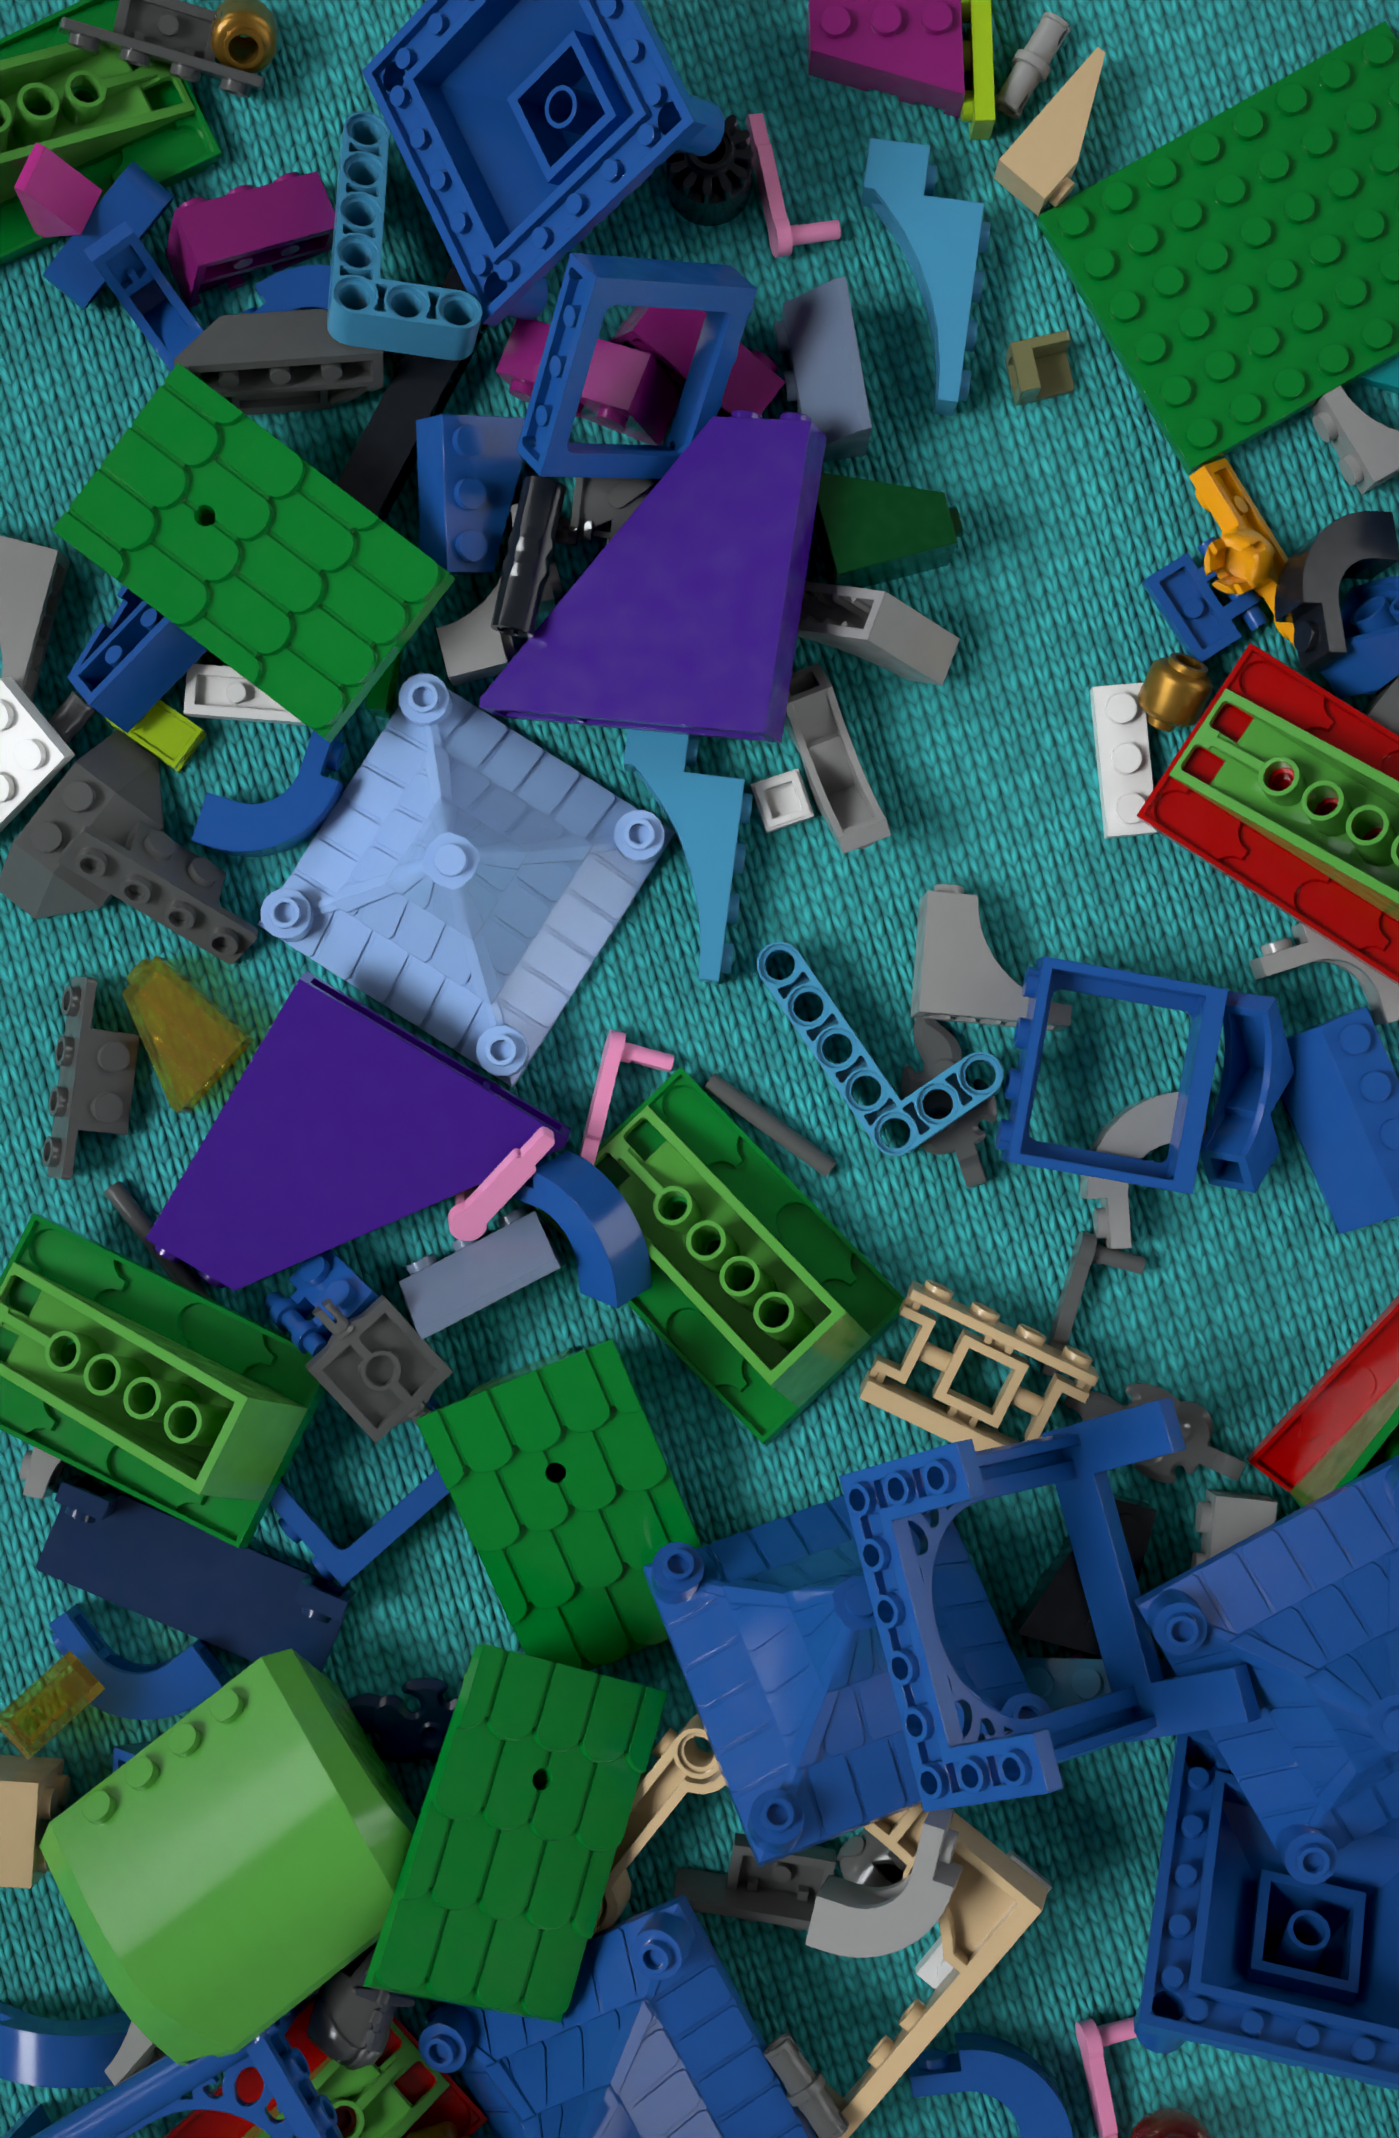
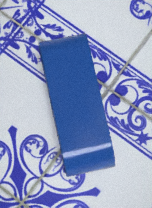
(131, 198)

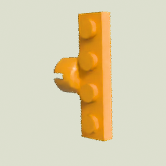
(1247, 551)

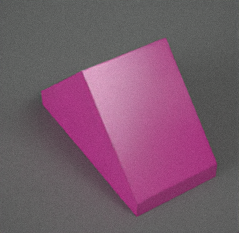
(55, 194)

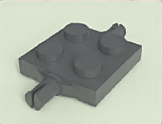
(377, 1367)

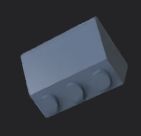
(826, 367)
(479, 1271)

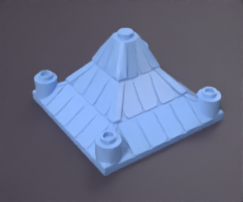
(466, 878)

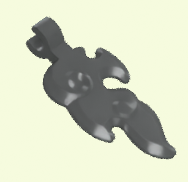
(939, 1052)
(1195, 1428)

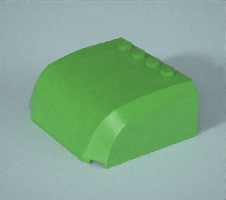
(234, 1859)

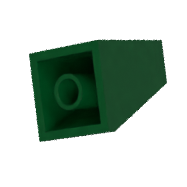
(882, 530)

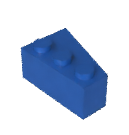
(466, 488)
(132, 661)

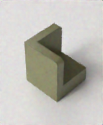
(1039, 368)

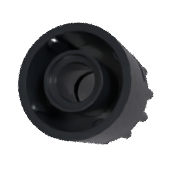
(713, 186)

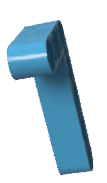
(376, 310)
(861, 1065)

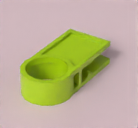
(166, 735)

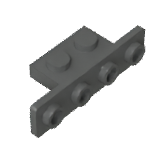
(164, 33)
(163, 884)
(92, 1082)
(771, 1894)

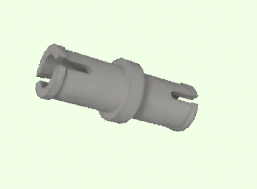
(1031, 65)

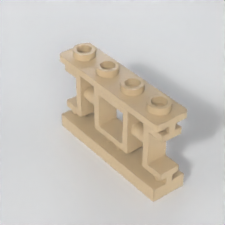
(998, 1341)

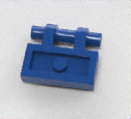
(1194, 610)
(317, 1280)

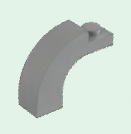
(1311, 948)
(1133, 1135)
(883, 1920)

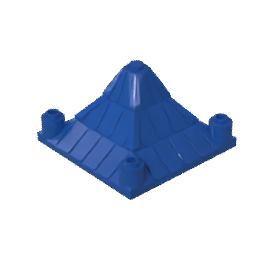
(531, 129)
(1319, 1632)
(796, 1675)
(1258, 1957)
(641, 2052)

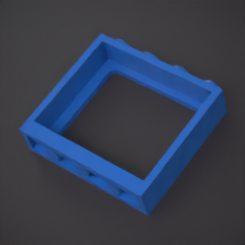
(587, 291)
(1199, 1001)
(347, 1562)

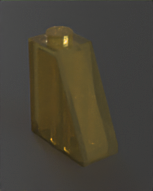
(182, 1031)
(48, 1706)

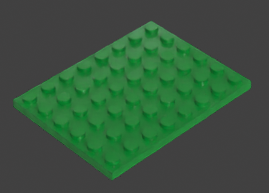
(1251, 252)

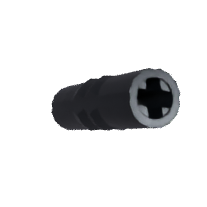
(528, 557)

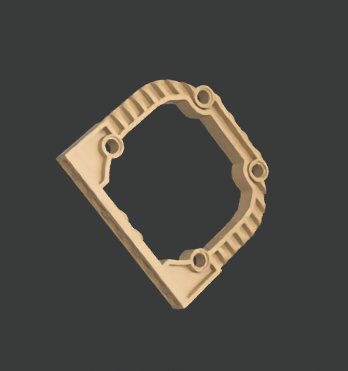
(978, 1927)

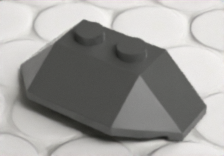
(281, 362)
(103, 790)

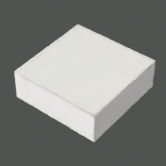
(782, 801)

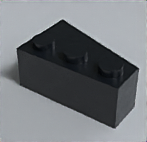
(1058, 1604)

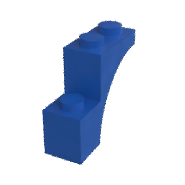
(1254, 1076)

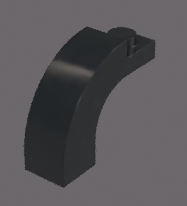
(1309, 583)

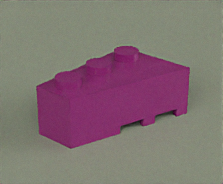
(890, 47)
(248, 231)
(672, 341)
(621, 391)

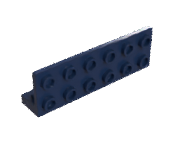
(189, 1576)

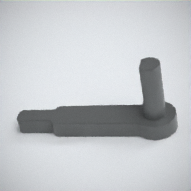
(1083, 1254)

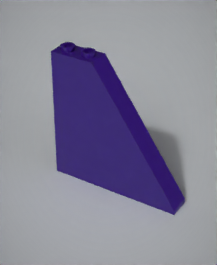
(690, 601)
(333, 1138)

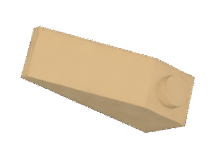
(1046, 153)

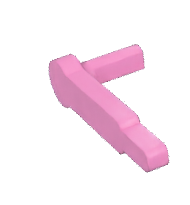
(780, 232)
(615, 1051)
(477, 1207)
(1091, 2043)

